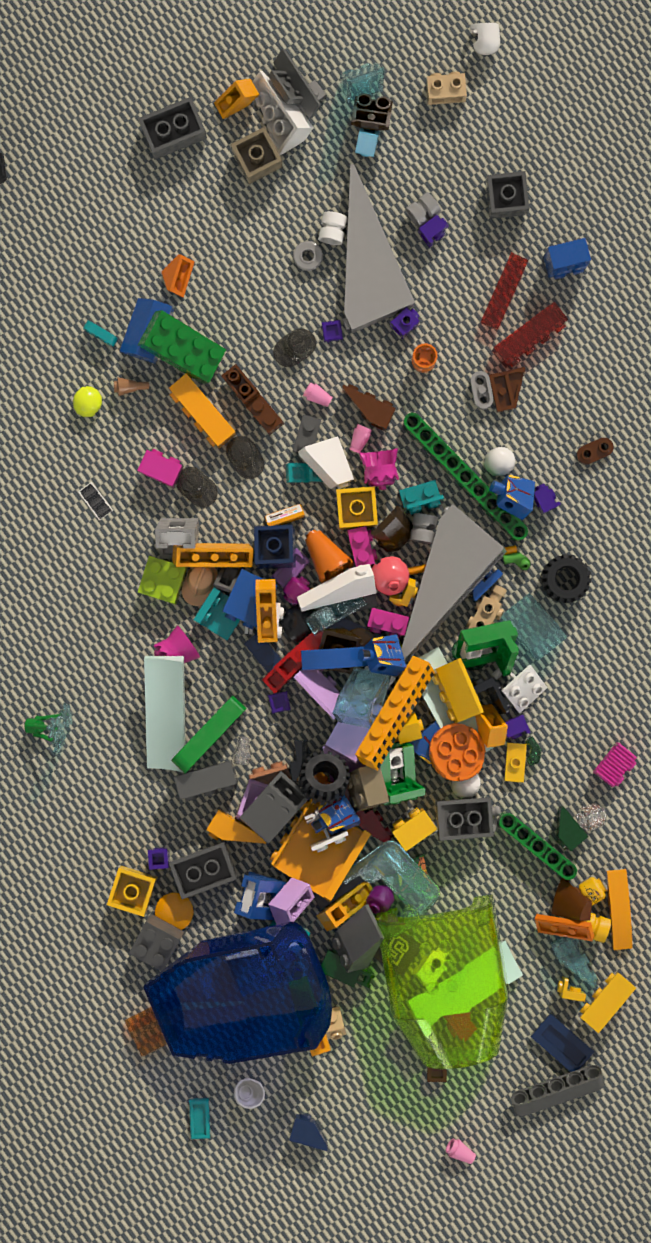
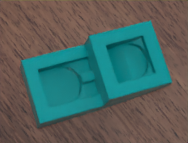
(300, 473)

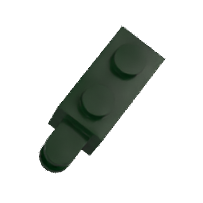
(332, 967)

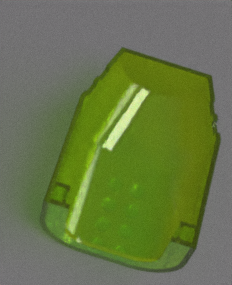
(447, 982)

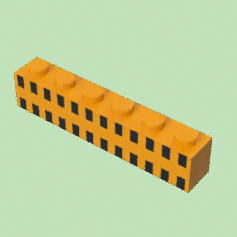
(395, 713)

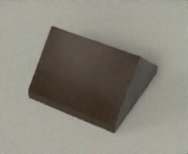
(339, 638)

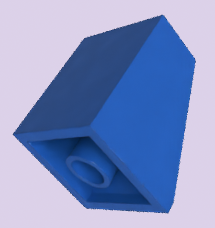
(242, 600)

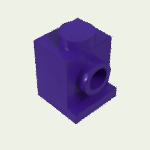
(433, 230)
(402, 328)
(545, 498)
(516, 726)
(158, 858)

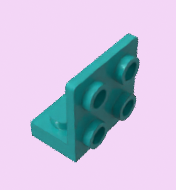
(421, 496)
(213, 617)

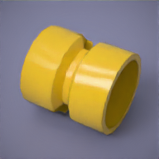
(600, 927)

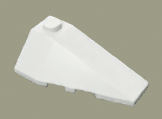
(284, 121)
(343, 587)

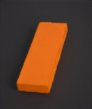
(564, 927)

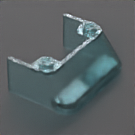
(401, 876)

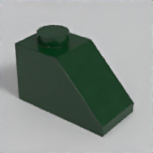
(568, 830)

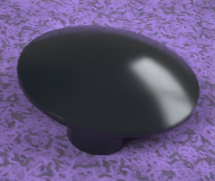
(295, 624)

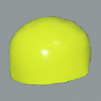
(87, 401)

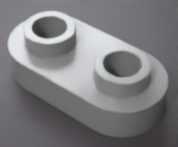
(483, 390)

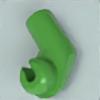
(517, 558)

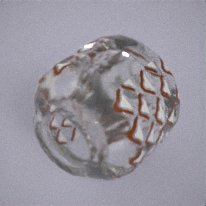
(591, 817)

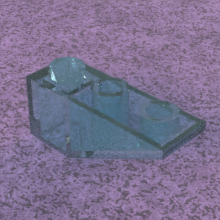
(333, 613)
(569, 955)

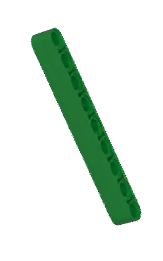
(461, 468)

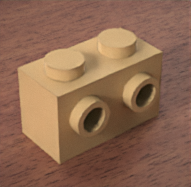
(446, 88)

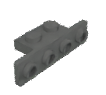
(292, 84)

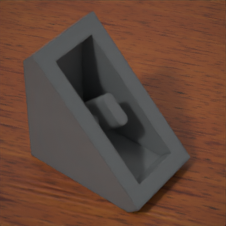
(227, 578)

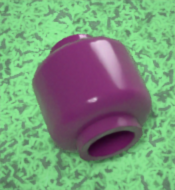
(295, 588)
(380, 899)

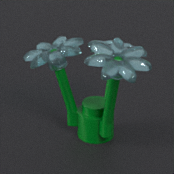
(36, 727)

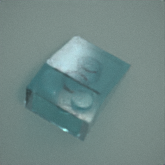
(366, 80)
(535, 627)
(361, 698)

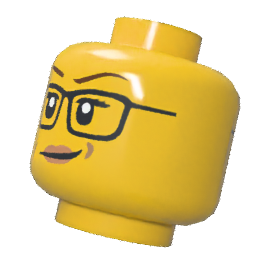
(593, 889)

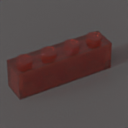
(529, 335)

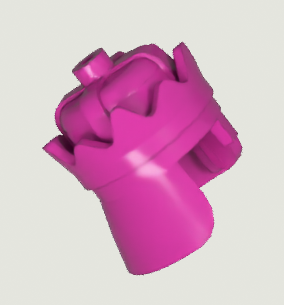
(380, 468)
(177, 645)

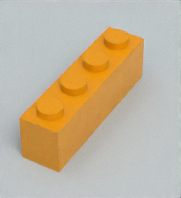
(202, 411)
(213, 555)

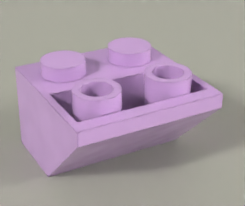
(291, 901)

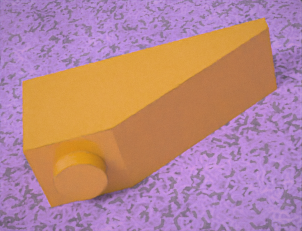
(266, 610)
(231, 829)
(344, 907)

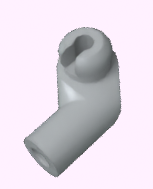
(496, 811)

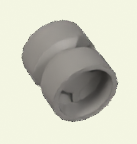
(425, 208)
(423, 528)

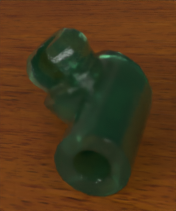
(535, 754)

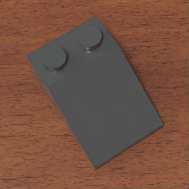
(464, 819)
(358, 940)

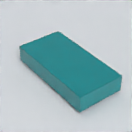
(199, 1118)

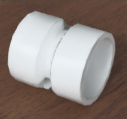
(333, 226)

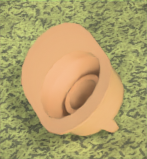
(198, 584)

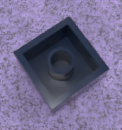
(274, 547)

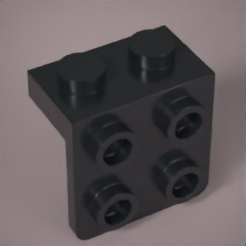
(493, 689)

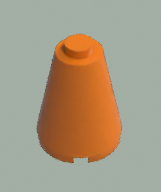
(326, 556)

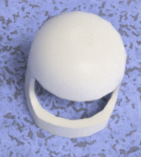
(488, 37)

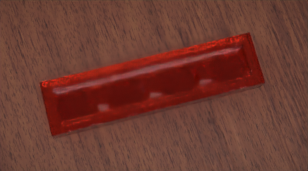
(504, 291)

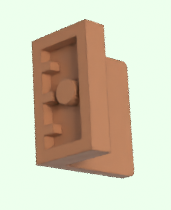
(267, 775)

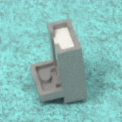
(176, 532)

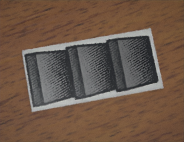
(95, 501)

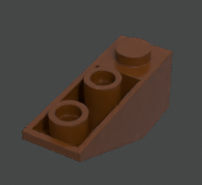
(372, 410)

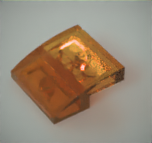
(146, 1032)

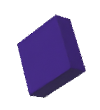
(332, 331)
(279, 702)

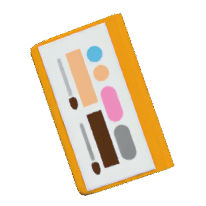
(285, 516)

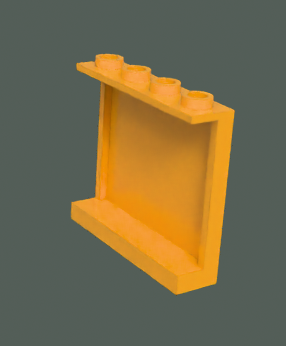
(320, 869)

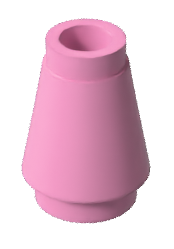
(317, 395)
(360, 438)
(460, 1151)

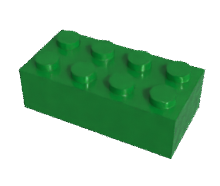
(181, 347)

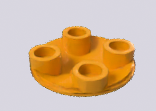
(175, 910)

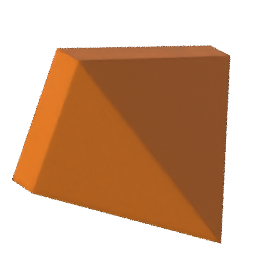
(177, 274)

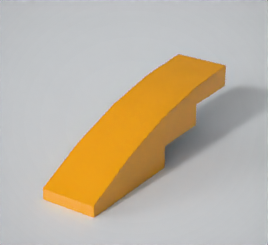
(619, 909)

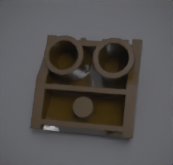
(371, 113)
(393, 531)

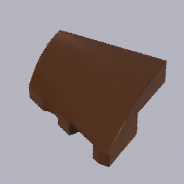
(571, 903)

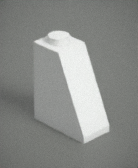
(328, 462)

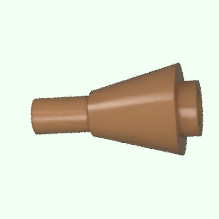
(126, 386)

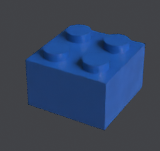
(567, 258)

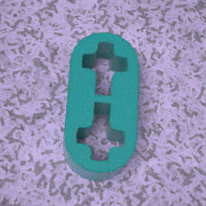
(100, 333)

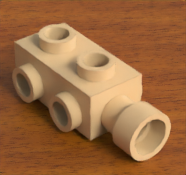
(488, 617)

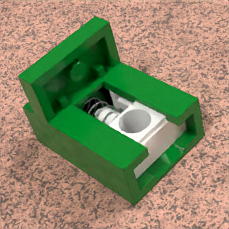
(488, 645)
(400, 774)

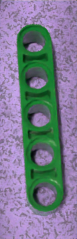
(208, 734)
(545, 850)

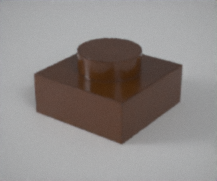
(436, 1075)

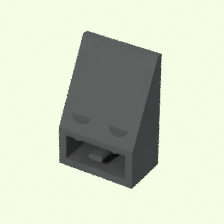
(274, 807)

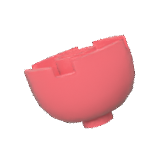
(390, 575)

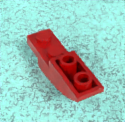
(291, 663)

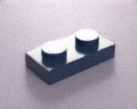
(263, 653)

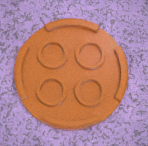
(457, 752)

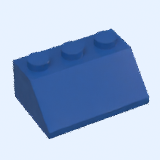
(139, 321)

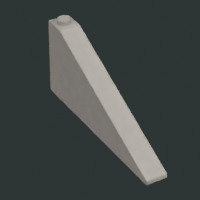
(373, 277)
(456, 564)

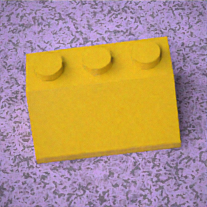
(457, 691)
(606, 1001)

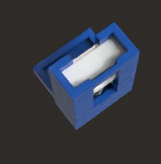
(257, 895)

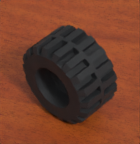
(580, 571)
(324, 792)

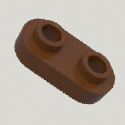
(595, 451)

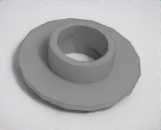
(304, 247)

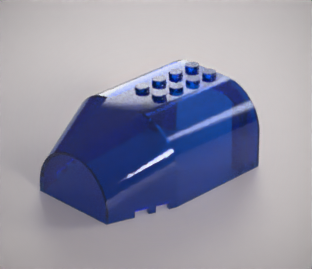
(243, 996)

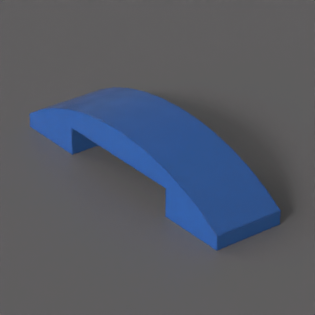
(331, 658)

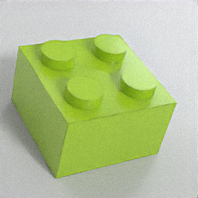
(162, 580)

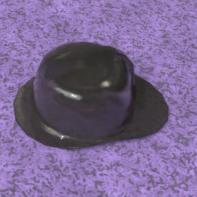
(294, 347)
(245, 457)
(197, 487)

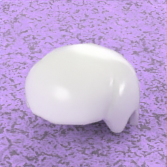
(499, 461)
(467, 788)
(249, 1093)

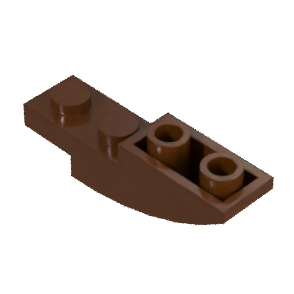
(252, 399)

